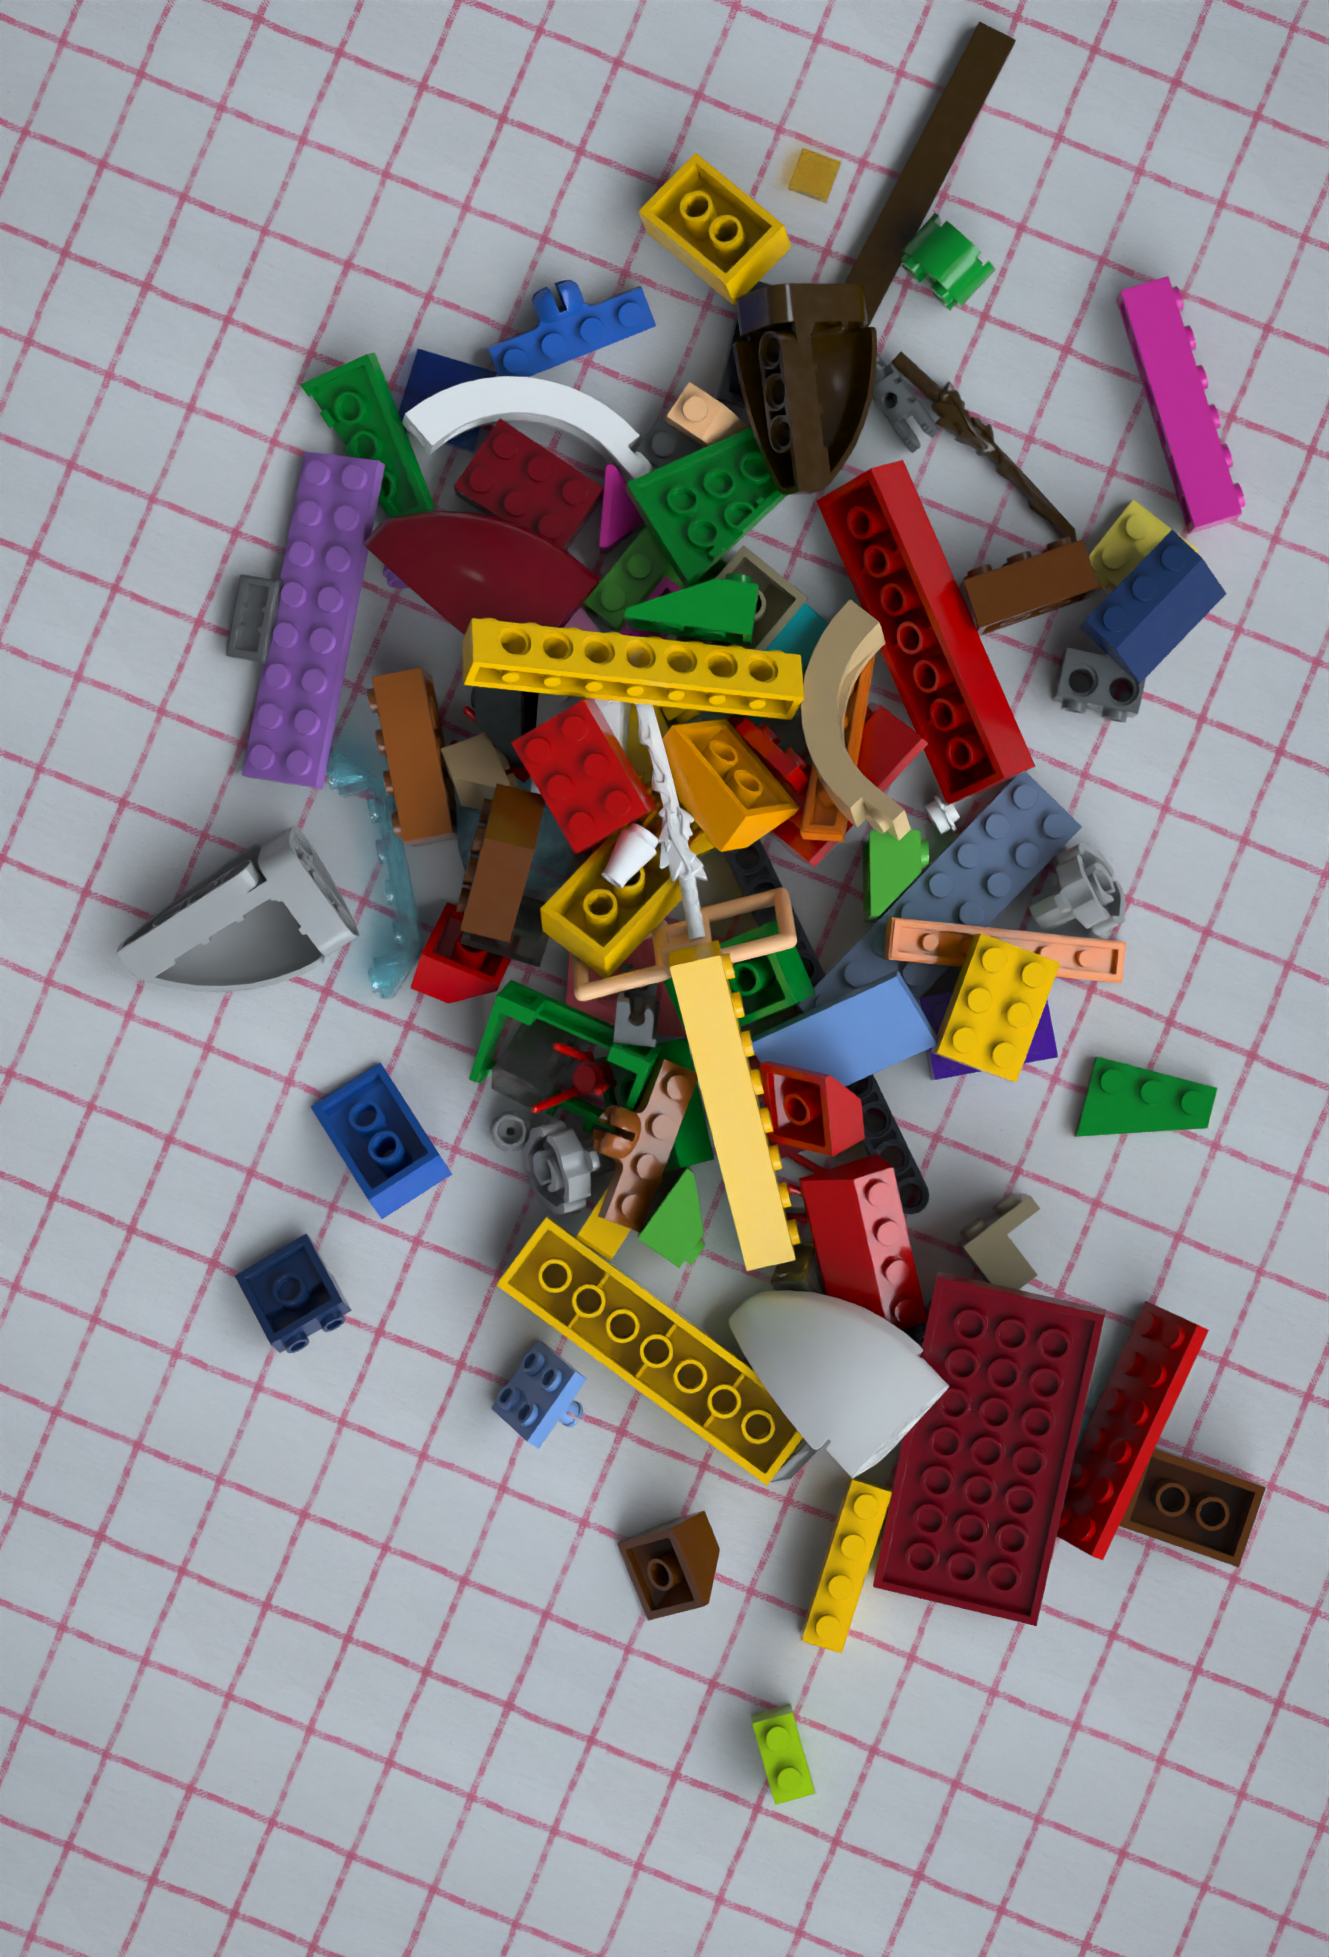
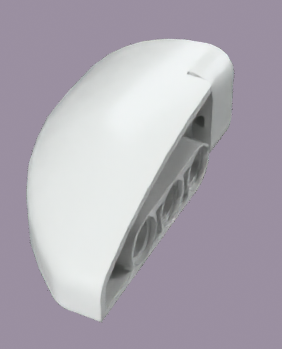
(837, 1372)

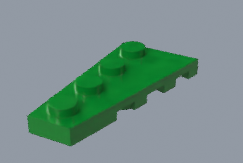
(367, 421)

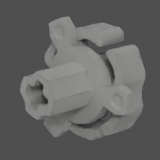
(1081, 893)
(563, 1166)

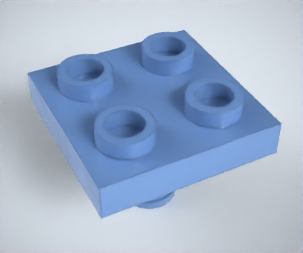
(540, 1395)

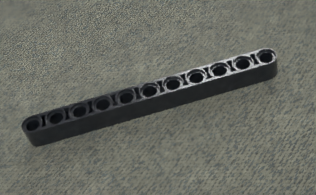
(871, 1096)

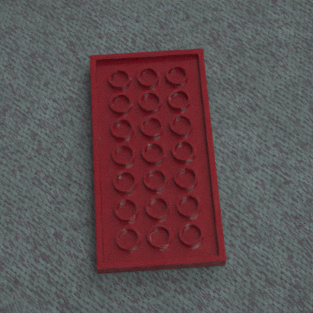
(994, 1454)

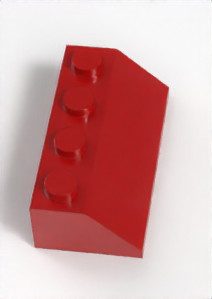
(883, 755)
(864, 1239)

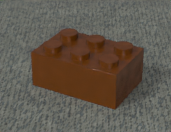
(1028, 585)
(502, 864)
(1194, 1506)

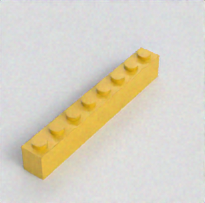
(732, 1104)

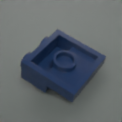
(293, 1295)

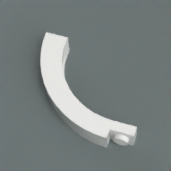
(528, 401)

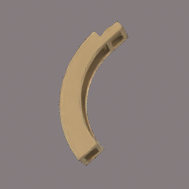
(828, 682)

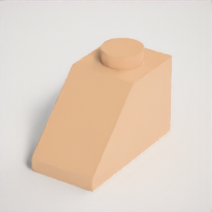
(703, 417)

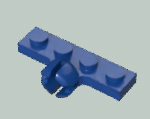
(570, 329)

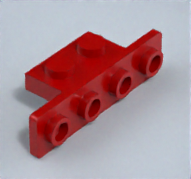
(784, 766)

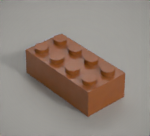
(412, 744)

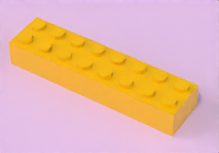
(651, 1348)

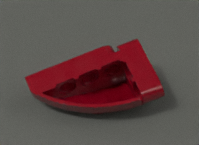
(482, 568)

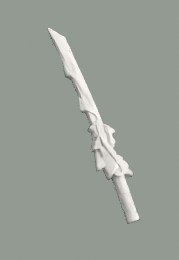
(675, 824)

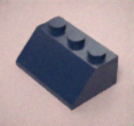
(1154, 607)

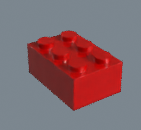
(584, 775)

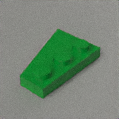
(1141, 1100)

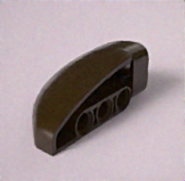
(805, 378)

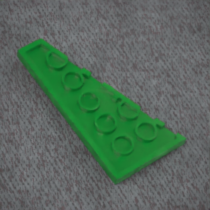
(705, 502)

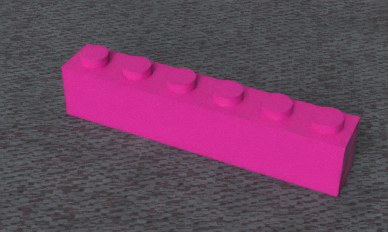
(1179, 404)

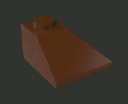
(672, 1565)

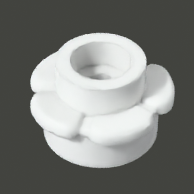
(942, 815)

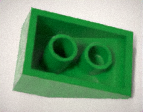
(707, 611)

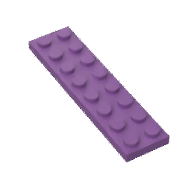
(314, 619)

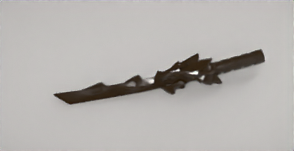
(971, 432)

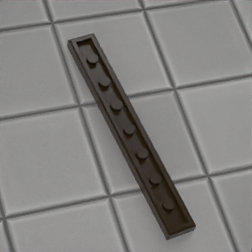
(929, 163)

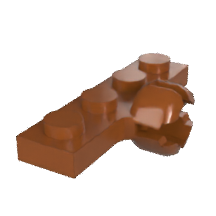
(643, 1143)

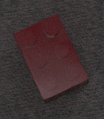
(528, 486)

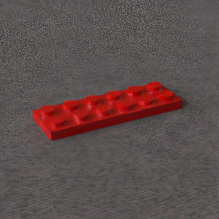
(1127, 1426)

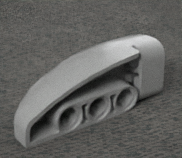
(246, 923)

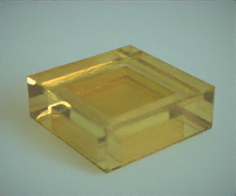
(814, 175)

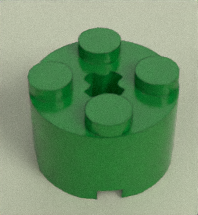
(946, 261)

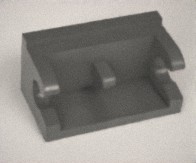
(636, 1014)

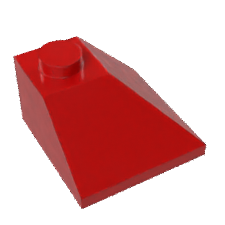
(456, 970)
(810, 1109)

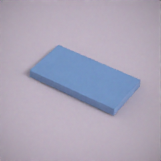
(852, 1033)

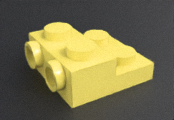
(1127, 545)

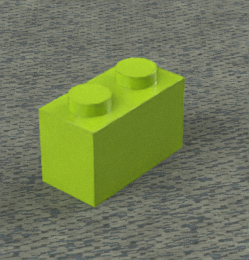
(783, 1754)

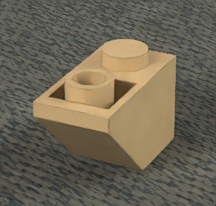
(476, 769)

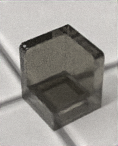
(801, 1273)

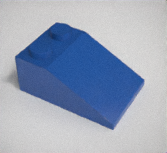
(381, 1141)

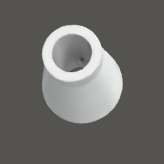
(629, 854)

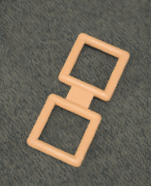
(675, 937)

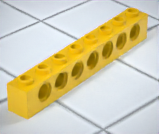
(631, 669)

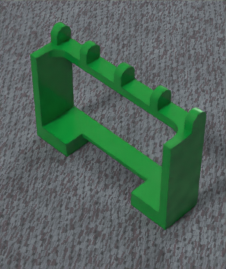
(528, 1005)

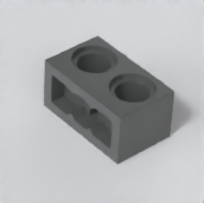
(1100, 671)

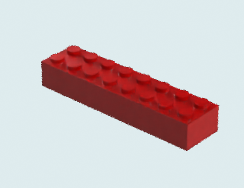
(926, 631)

